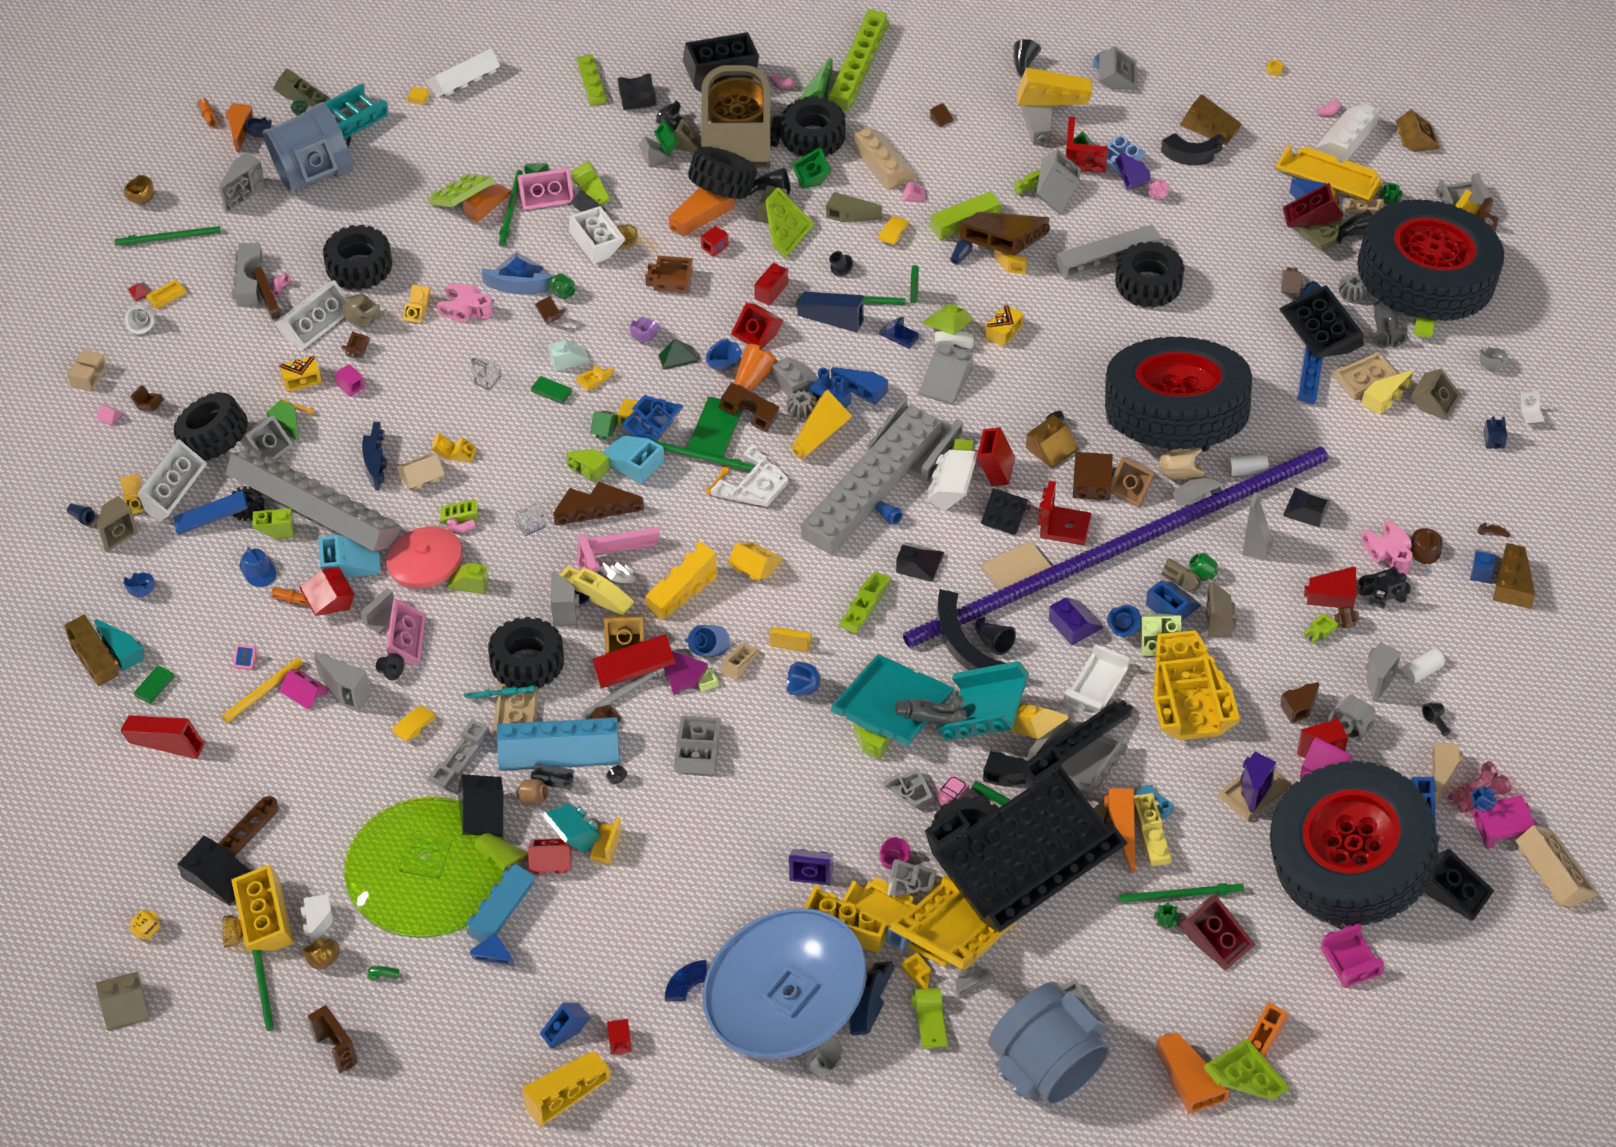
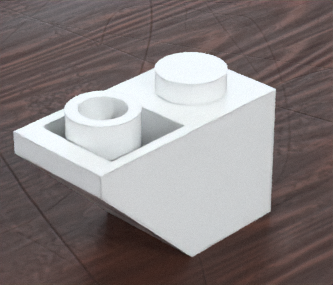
(318, 915)

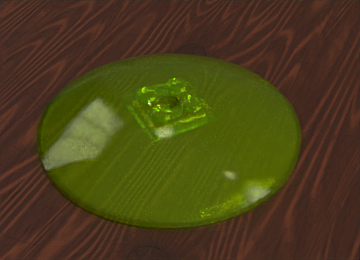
(413, 893)

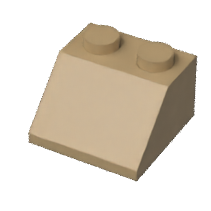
(421, 471)

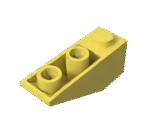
(1385, 391)

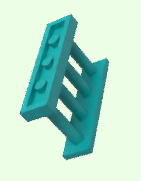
(362, 118)

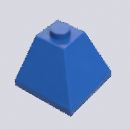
(519, 266)

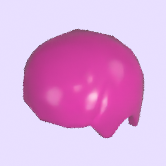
(894, 849)

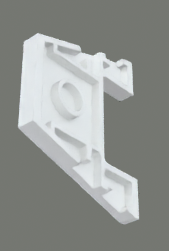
(759, 486)

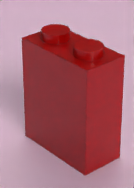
(996, 456)

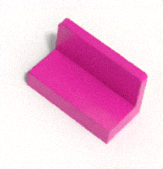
(302, 688)

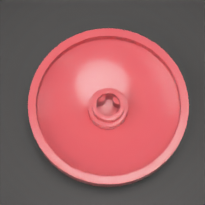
(424, 557)

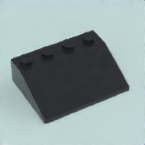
(1323, 324)

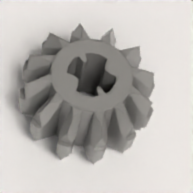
(1352, 288)
(800, 404)

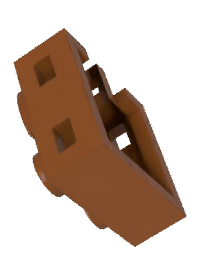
(670, 276)

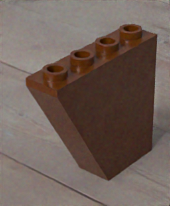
(1004, 231)

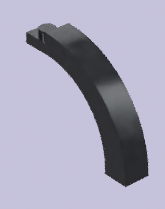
(953, 636)

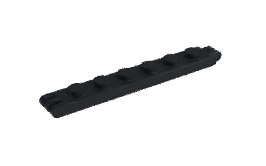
(1092, 729)

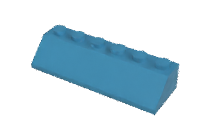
(558, 743)

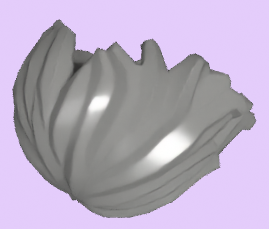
(825, 1057)

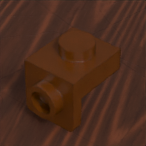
(356, 345)
(146, 401)

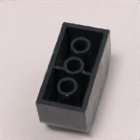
(707, 54)

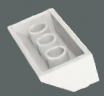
(464, 72)
(1349, 131)
(313, 315)
(170, 480)

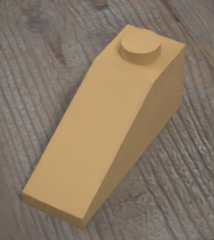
(1444, 765)

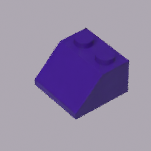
(1073, 620)
(1257, 779)
(811, 866)

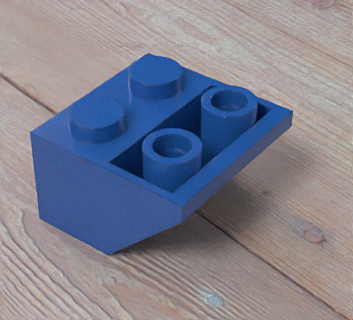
(1170, 599)

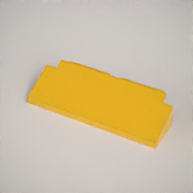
(1322, 167)
(876, 901)

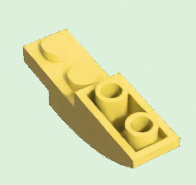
(599, 589)
(1151, 830)

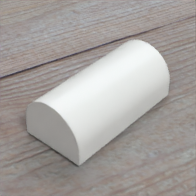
(1248, 464)
(1424, 665)

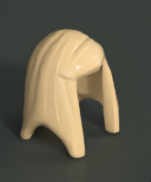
(1180, 464)

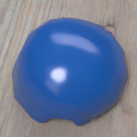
(139, 584)

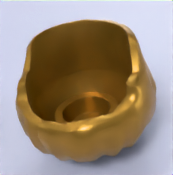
(139, 190)
(321, 953)

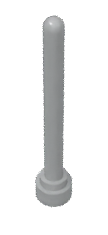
(624, 690)

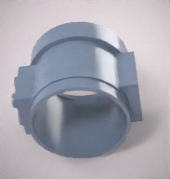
(308, 148)
(1049, 1044)

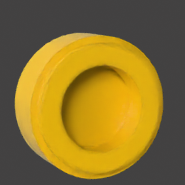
(1274, 67)

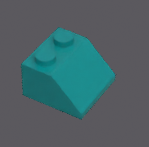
(573, 826)

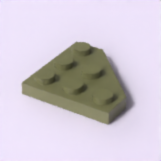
(1321, 235)

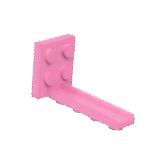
(612, 543)

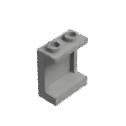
(1452, 193)

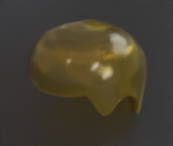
(630, 234)
(231, 931)

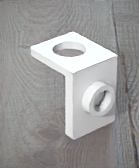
(1532, 412)

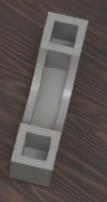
(246, 289)

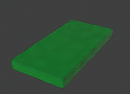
(713, 429)

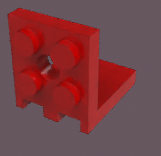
(1079, 153)
(1055, 518)

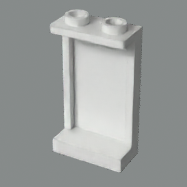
(1097, 681)

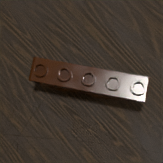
(601, 503)

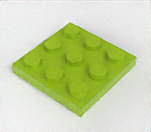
(461, 190)

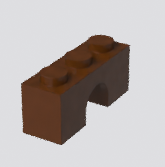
(738, 398)

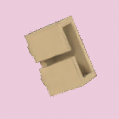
(87, 370)

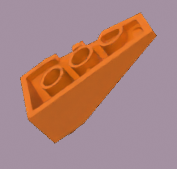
(1121, 812)

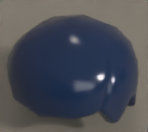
(256, 126)

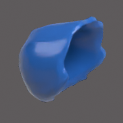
(723, 355)
(1124, 620)
(802, 679)

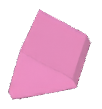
(108, 414)

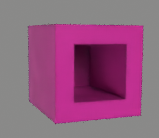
(349, 380)

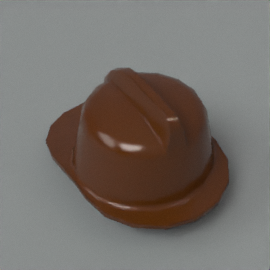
(1426, 545)

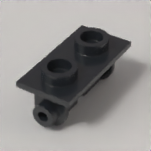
(553, 776)

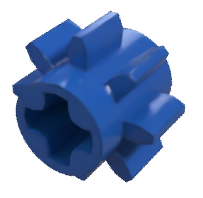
(1483, 799)

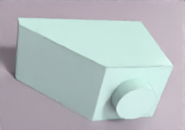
(566, 355)

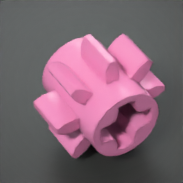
(1158, 189)

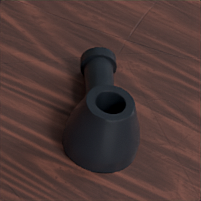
(1432, 712)

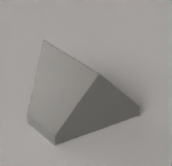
(653, 152)

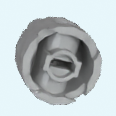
(1354, 716)

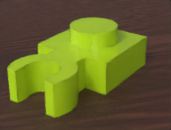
(1028, 184)
(1321, 626)

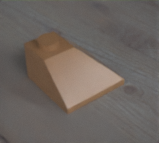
(1131, 480)

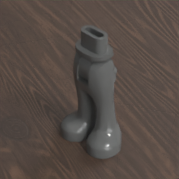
(1382, 315)
(925, 710)

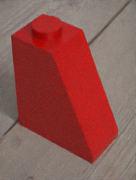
(1332, 589)

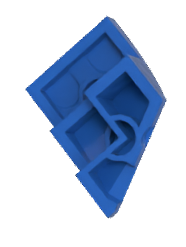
(651, 417)

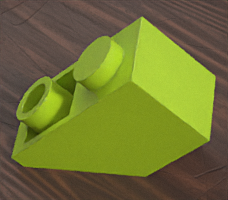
(589, 463)
(275, 523)

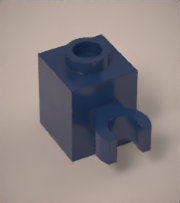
(1495, 433)

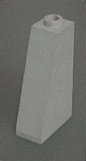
(1038, 122)

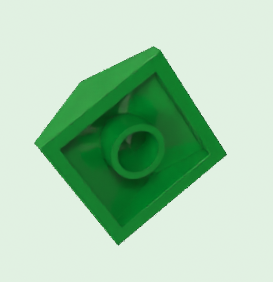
(812, 169)

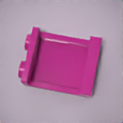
(1506, 820)
(1350, 956)

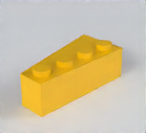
(1052, 88)
(683, 582)
(868, 928)
(564, 1087)

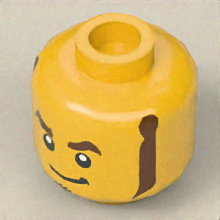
(144, 924)

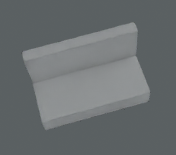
(378, 612)

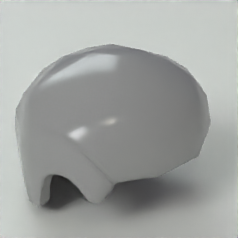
(1493, 358)

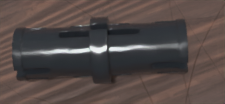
(775, 131)

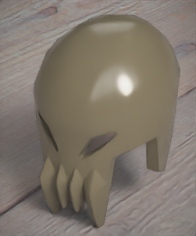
(361, 310)

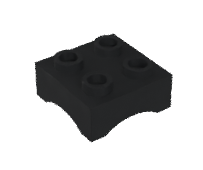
(637, 92)

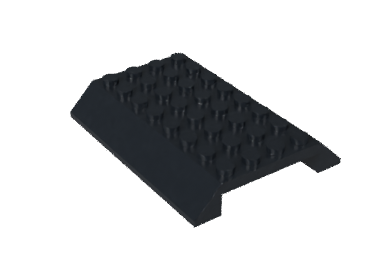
(1025, 846)

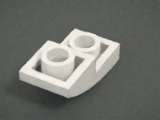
(961, 339)
(619, 573)

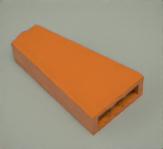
(699, 210)
(1187, 1074)

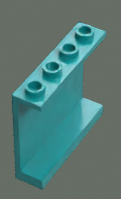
(989, 698)

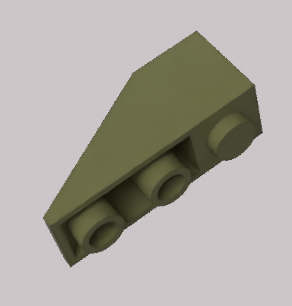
(294, 87)
(850, 209)

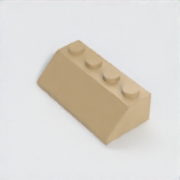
(882, 158)
(1555, 867)

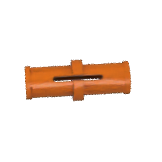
(207, 112)
(290, 596)

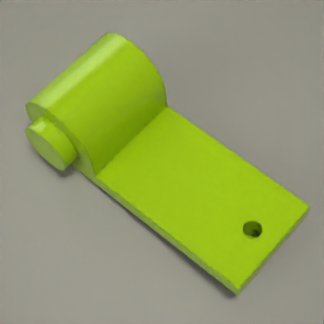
(590, 182)
(930, 1017)

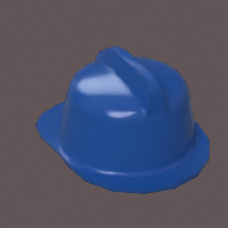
(257, 567)
(708, 640)

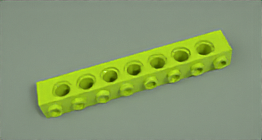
(859, 59)

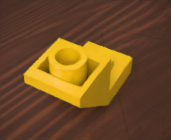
(1011, 263)
(418, 304)
(460, 450)
(131, 485)

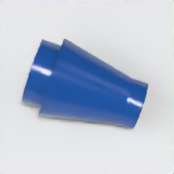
(889, 512)

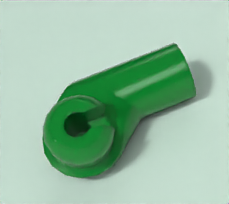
(383, 971)

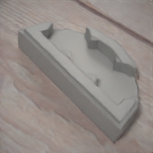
(972, 979)

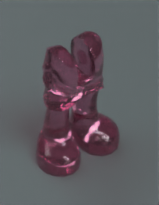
(1488, 775)

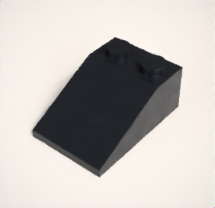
(481, 805)
(211, 869)
(1458, 886)

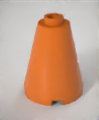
(754, 367)

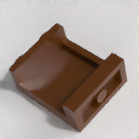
(1092, 476)
(324, 1025)

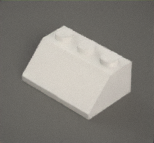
(595, 234)
(951, 477)

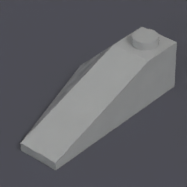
(1257, 534)

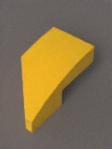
(594, 377)
(917, 970)

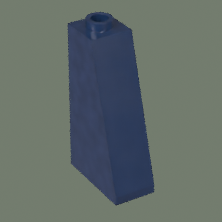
(834, 309)

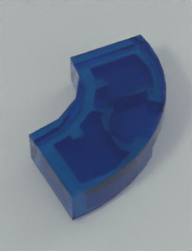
(685, 979)

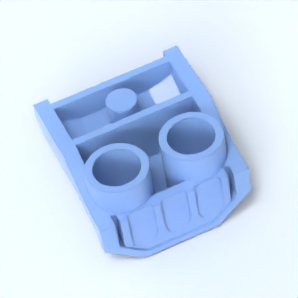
(1119, 146)

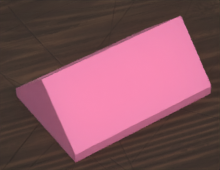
(545, 188)
(406, 632)

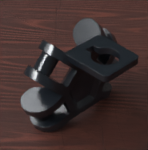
(1386, 582)

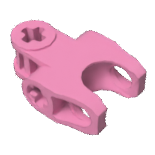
(465, 303)
(1391, 548)

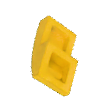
(893, 229)
(412, 723)

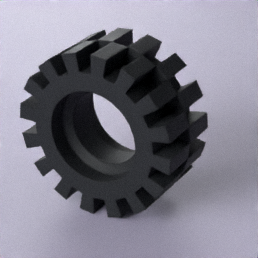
(257, 505)

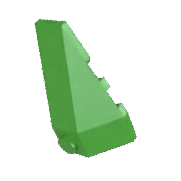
(820, 82)

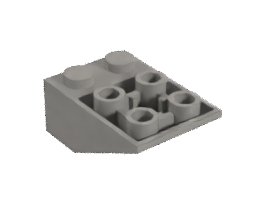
(1057, 180)
(241, 181)
(344, 681)

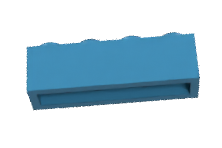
(501, 903)

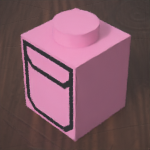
(952, 789)

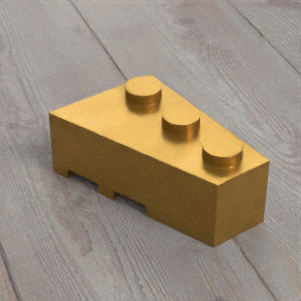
(1210, 120)
(1514, 578)
(91, 651)

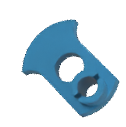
(1165, 807)

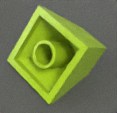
(949, 319)

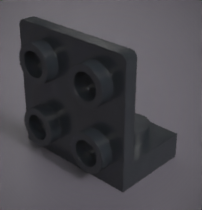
(1005, 511)

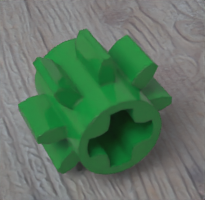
(1391, 193)
(1167, 916)

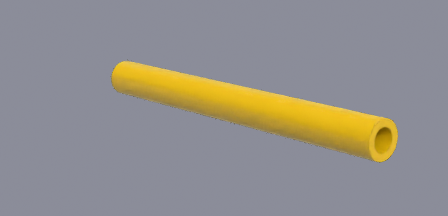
(261, 690)

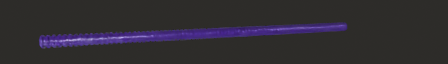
(1122, 543)

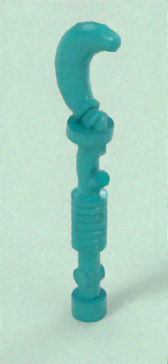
(506, 691)

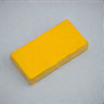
(166, 294)

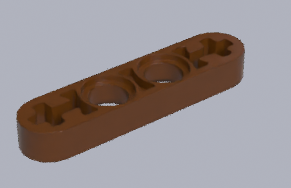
(266, 292)
(251, 828)

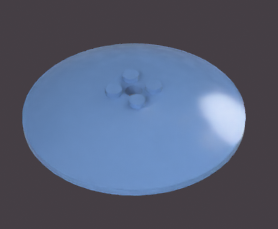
(777, 954)

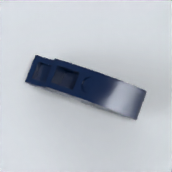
(373, 455)
(871, 1002)

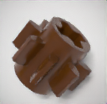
(1347, 617)

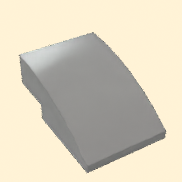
(697, 745)

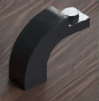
(1191, 153)

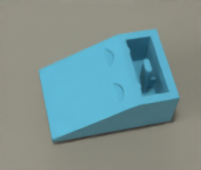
(635, 457)
(349, 556)

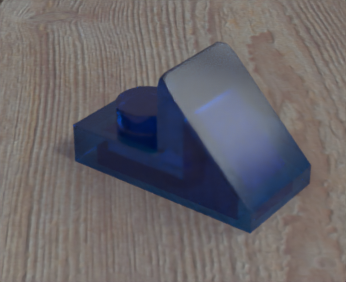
(898, 333)

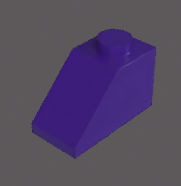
(1132, 171)

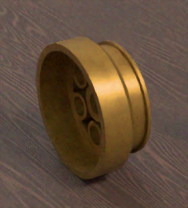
(736, 101)

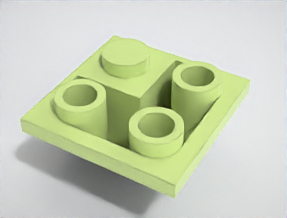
(1156, 624)

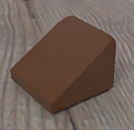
(940, 115)
(605, 712)

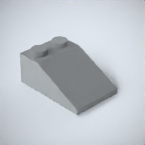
(946, 374)

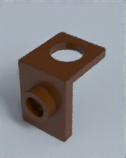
(1483, 212)
(549, 310)

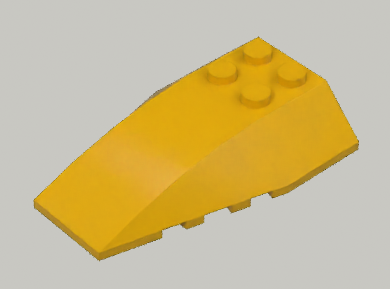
(1190, 689)

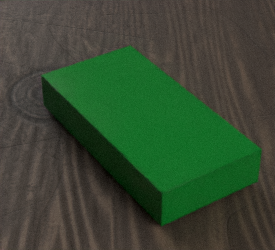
(666, 137)
(914, 285)
(551, 390)
(154, 684)

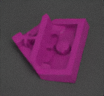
(685, 672)

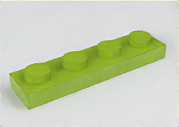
(591, 80)

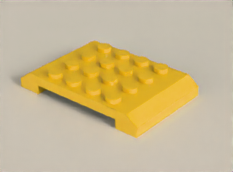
(947, 927)

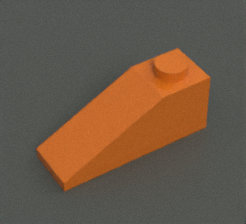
(237, 118)
(485, 201)
(1268, 1028)

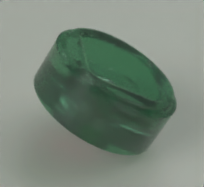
(299, 107)

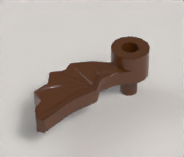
(1495, 529)

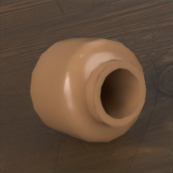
(532, 792)

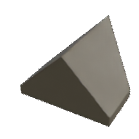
(688, 137)

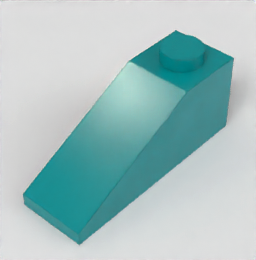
(120, 644)

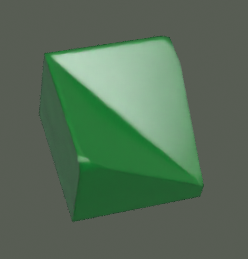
(535, 168)

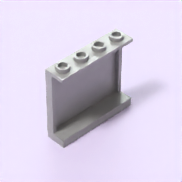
(927, 463)
(1091, 763)

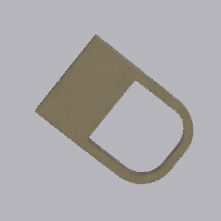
(744, 139)

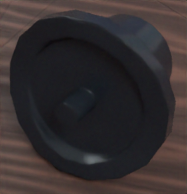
(840, 263)
(390, 666)

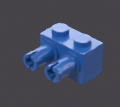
(834, 385)

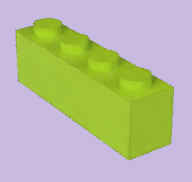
(948, 221)

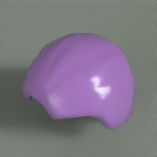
(643, 329)

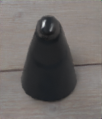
(1024, 54)
(776, 178)
(1355, 225)
(996, 637)

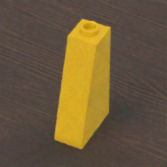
(822, 423)

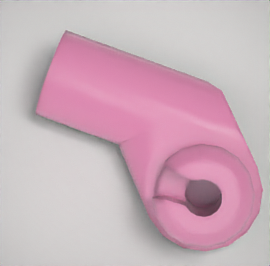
(783, 83)
(1330, 110)
(279, 283)
(457, 527)

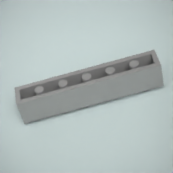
(1102, 252)

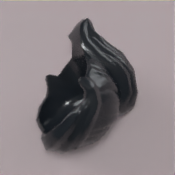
(670, 114)

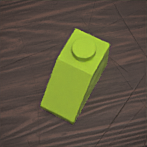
(470, 578)
(871, 743)

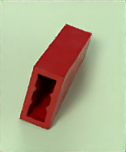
(164, 734)

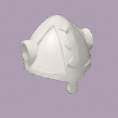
(139, 318)

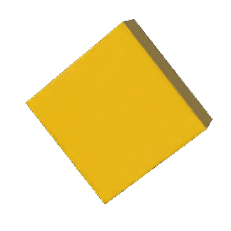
(418, 95)

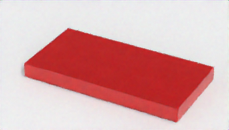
(633, 661)

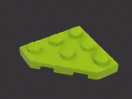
(786, 222)
(1246, 1071)

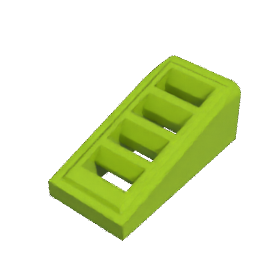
(469, 510)

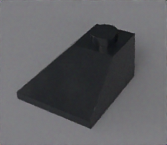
(1307, 507)
(918, 561)

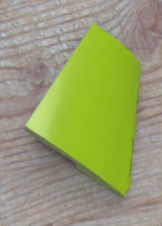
(500, 851)

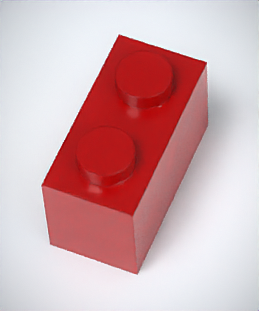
(771, 284)

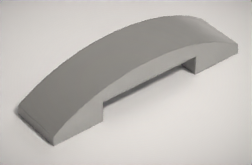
(461, 756)

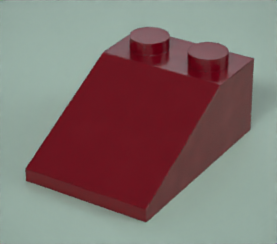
(1314, 208)
(1216, 932)

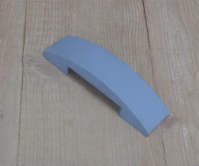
(514, 284)

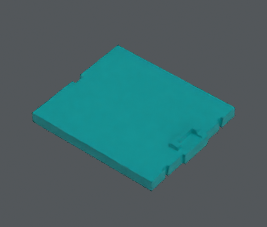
(873, 697)

